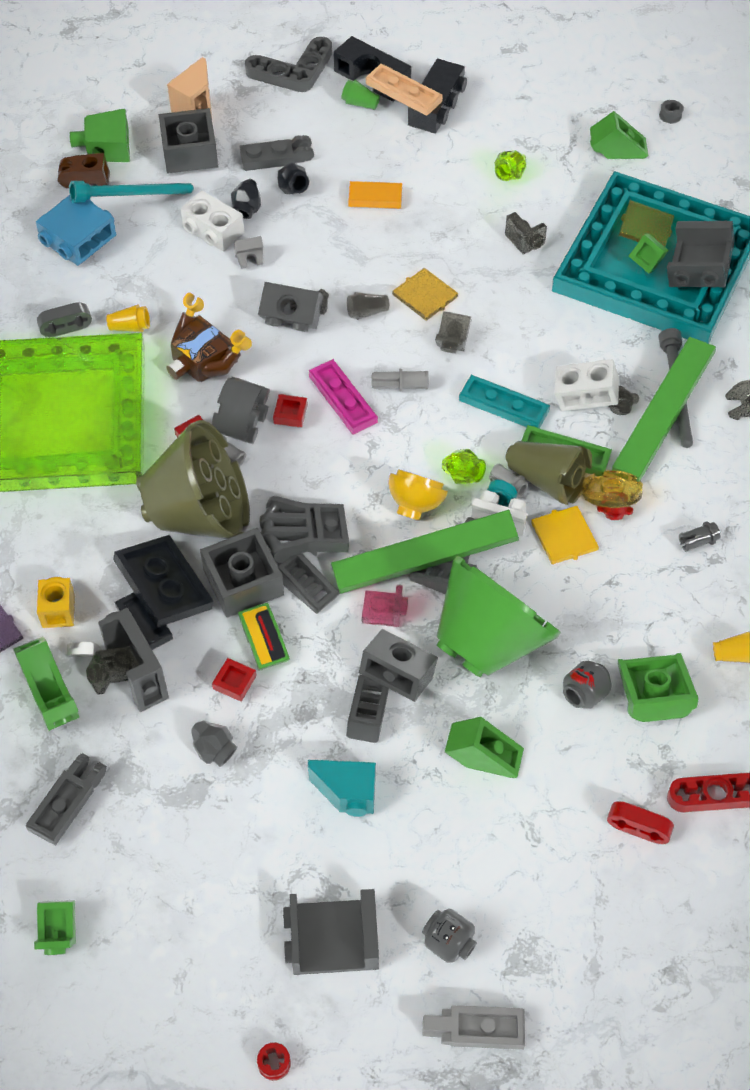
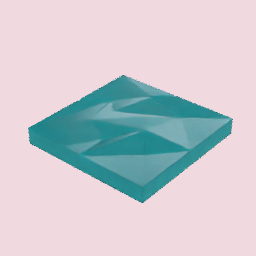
(605, 277)

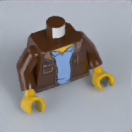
(201, 347)

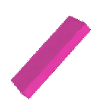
(343, 396)

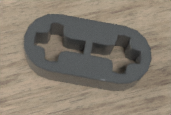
(64, 319)

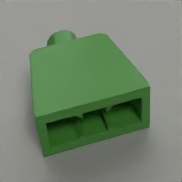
(105, 134)

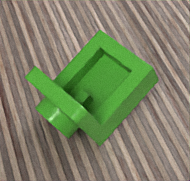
(55, 926)

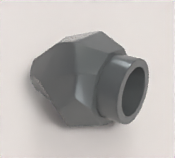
(212, 742)

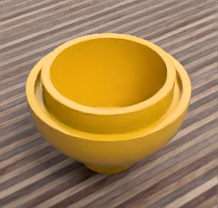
(415, 493)

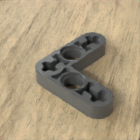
(295, 77)

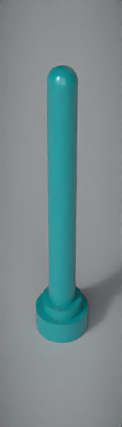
(82, 191)

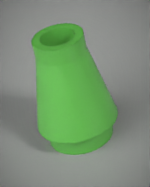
(358, 95)

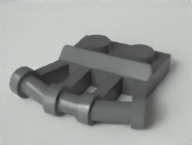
(306, 526)

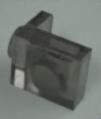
(453, 332)
(110, 667)

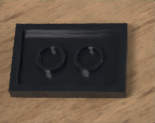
(163, 580)

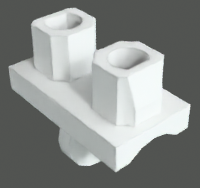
(488, 505)

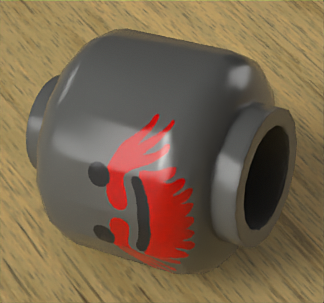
(586, 684)

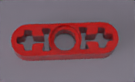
(707, 803)

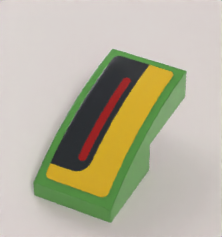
(263, 636)

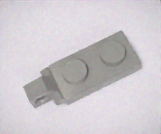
(478, 1027)

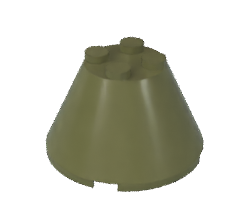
(196, 486)

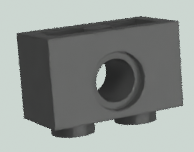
(277, 296)
(398, 665)

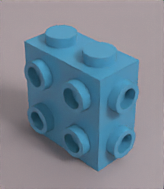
(76, 229)

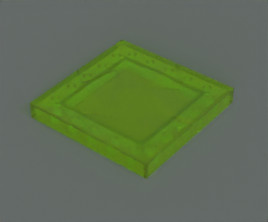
(71, 411)

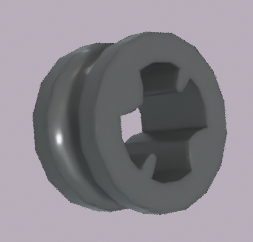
(671, 117)

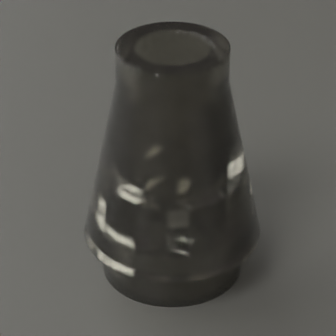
(365, 304)

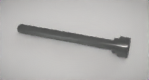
(670, 342)

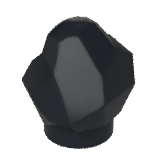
(292, 179)
(246, 198)

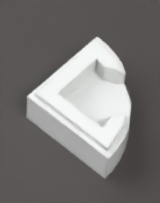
(82, 649)

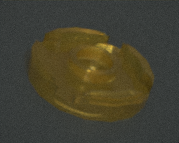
(612, 489)

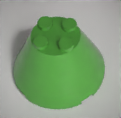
(487, 622)

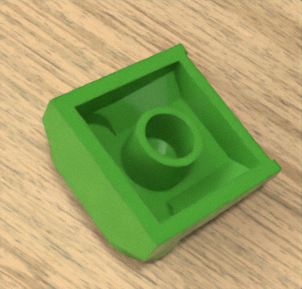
(658, 688)

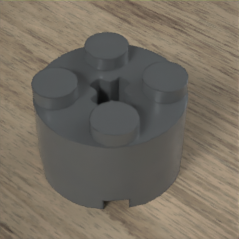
(241, 409)

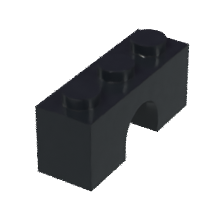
(359, 58)

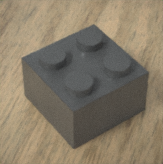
(188, 140)
(242, 572)

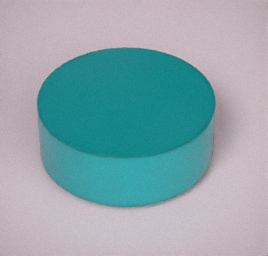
(505, 491)

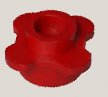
(615, 513)

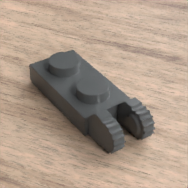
(276, 153)
(65, 800)

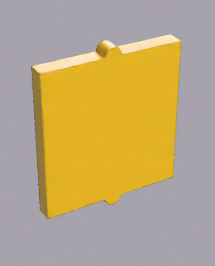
(564, 534)

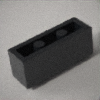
(447, 80)

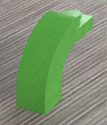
(46, 683)

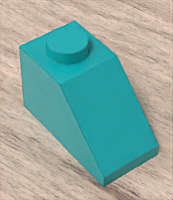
(345, 784)

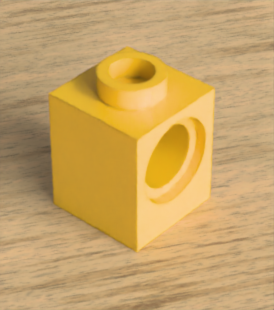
(55, 613)

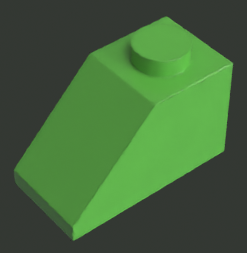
(617, 139)
(484, 748)

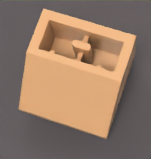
(190, 89)

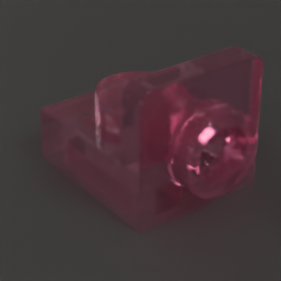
(384, 607)

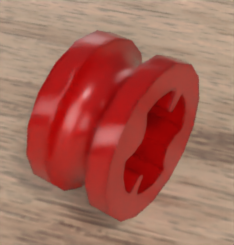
(281, 1052)

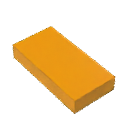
(375, 194)

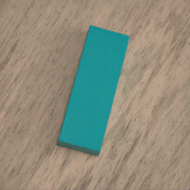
(504, 402)

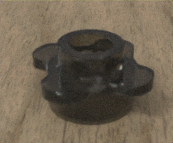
(626, 403)

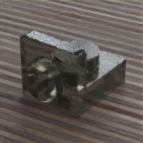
(524, 236)

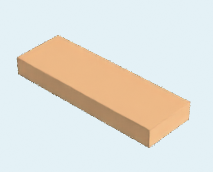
(404, 89)

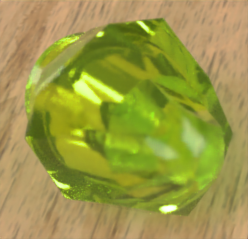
(510, 165)
(464, 466)

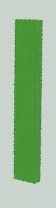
(664, 408)
(424, 551)

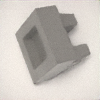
(249, 247)

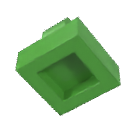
(648, 253)

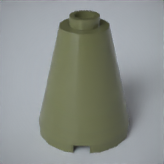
(551, 467)

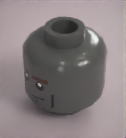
(449, 935)

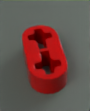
(640, 822)

